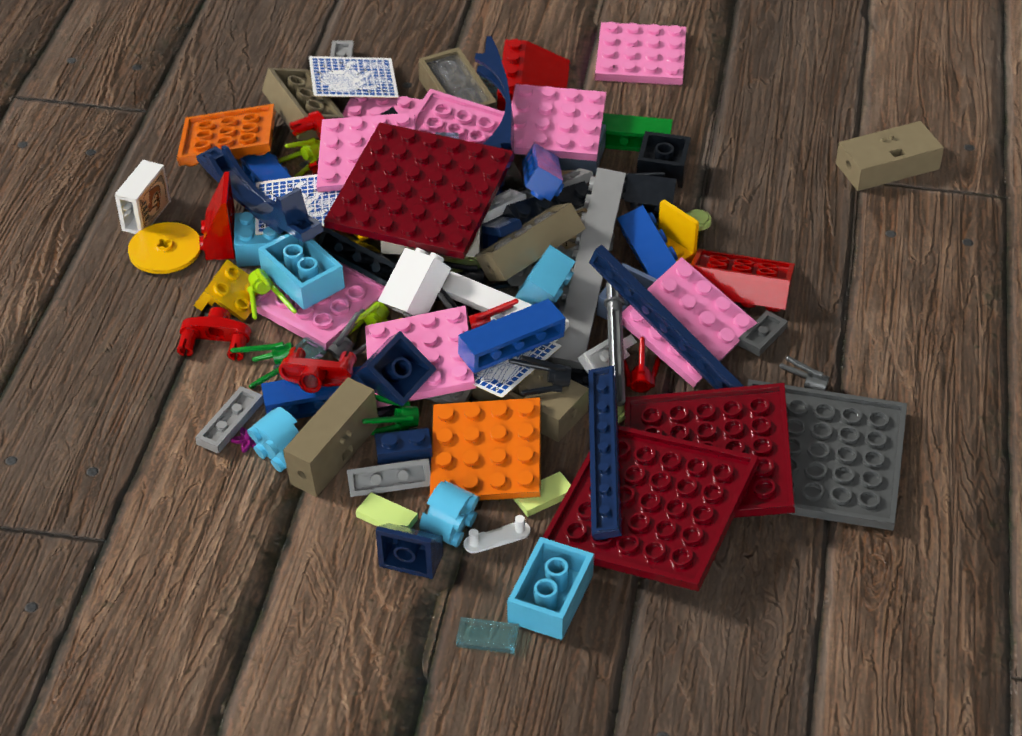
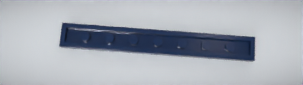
(661, 320)
(604, 454)

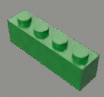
(627, 131)

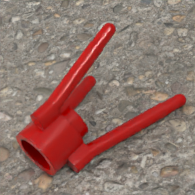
(484, 317)
(641, 378)

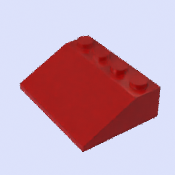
(532, 66)
(747, 278)

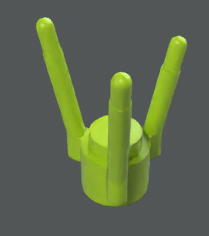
(309, 151)
(261, 284)
(374, 314)

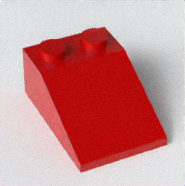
(219, 223)

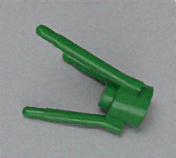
(278, 353)
(404, 417)

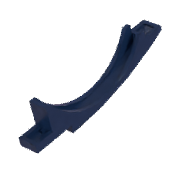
(495, 73)
(284, 215)

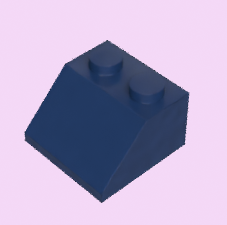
(396, 369)
(403, 445)
(409, 550)

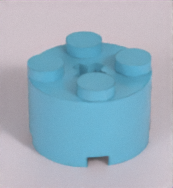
(272, 435)
(449, 512)

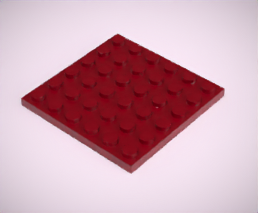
(420, 190)
(734, 419)
(673, 507)

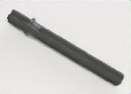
(615, 338)

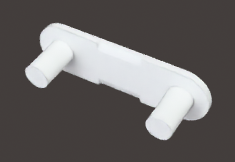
(479, 542)

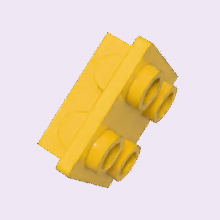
(679, 230)
(229, 291)

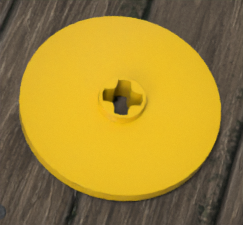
(164, 248)

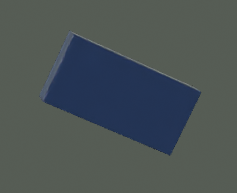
(501, 226)

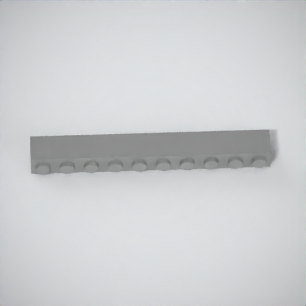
(586, 282)

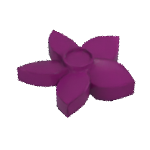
(245, 440)

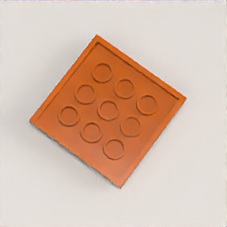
(242, 130)
(488, 447)

